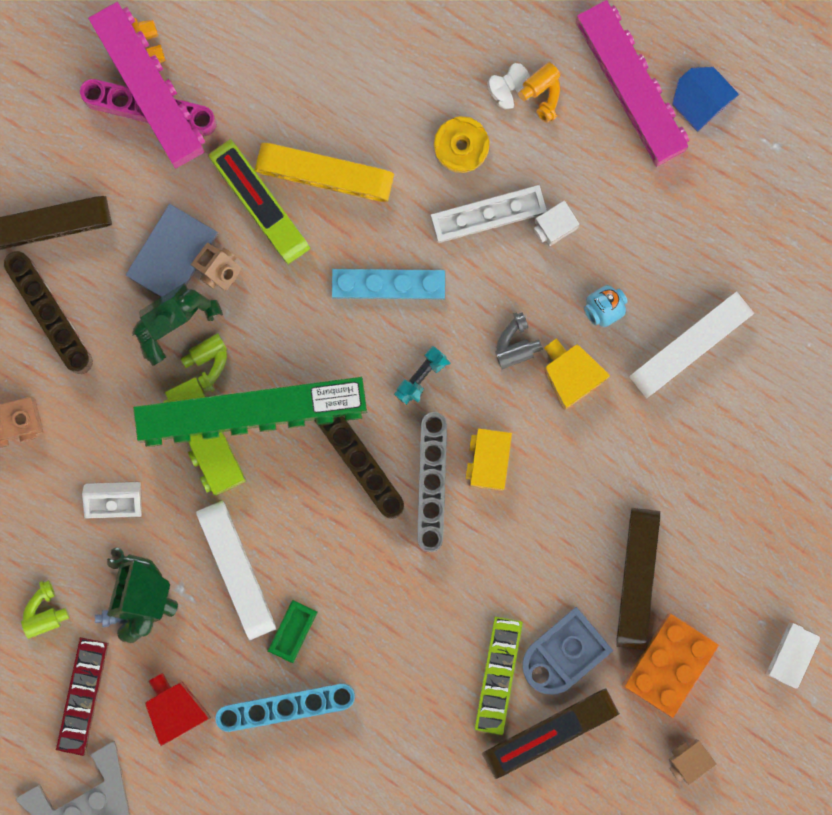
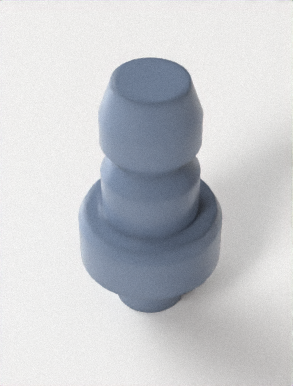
(107, 620)

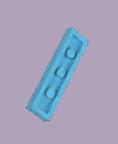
(388, 284)

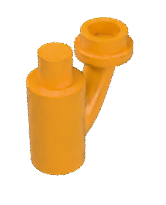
(544, 78)

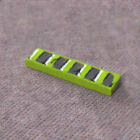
(498, 675)

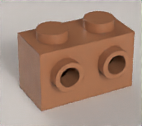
(19, 420)

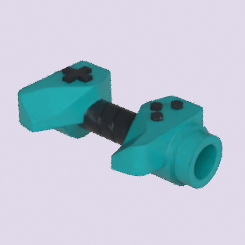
(412, 389)

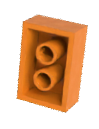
(670, 665)

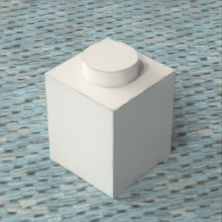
(555, 224)

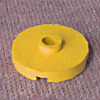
(465, 130)

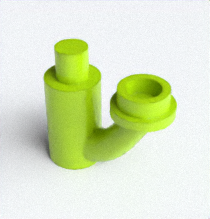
(203, 352)
(37, 624)

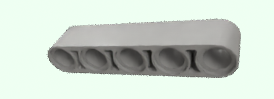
(432, 468)

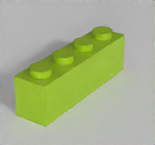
(213, 455)

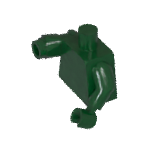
(167, 315)
(138, 595)

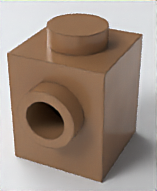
(690, 761)

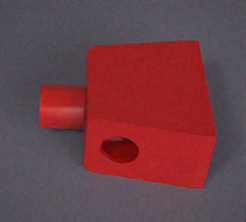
(173, 709)

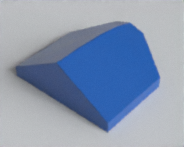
(702, 95)

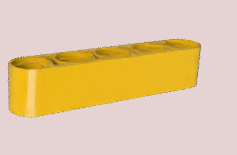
(324, 172)

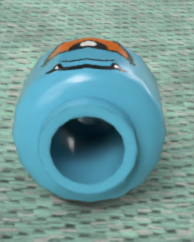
(605, 306)

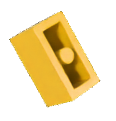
(490, 459)

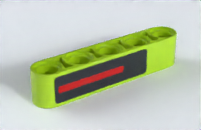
(259, 201)

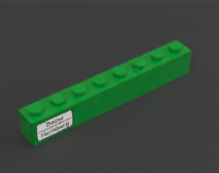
(250, 410)

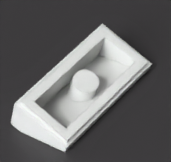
(112, 500)

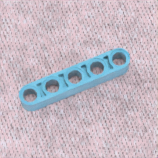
(272, 712)

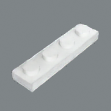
(488, 214)

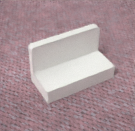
(793, 655)

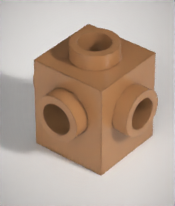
(216, 267)

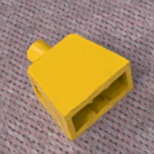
(572, 372)

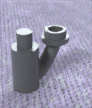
(519, 352)

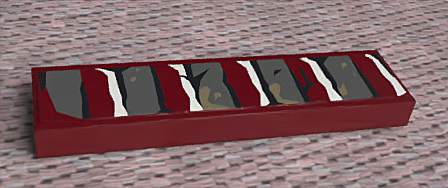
(82, 696)

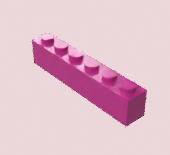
(632, 83)
(146, 84)

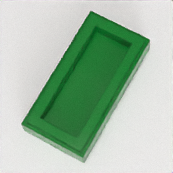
(292, 631)

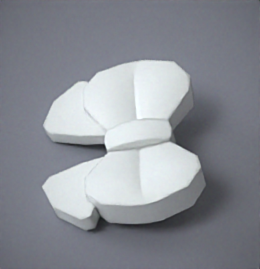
(500, 87)

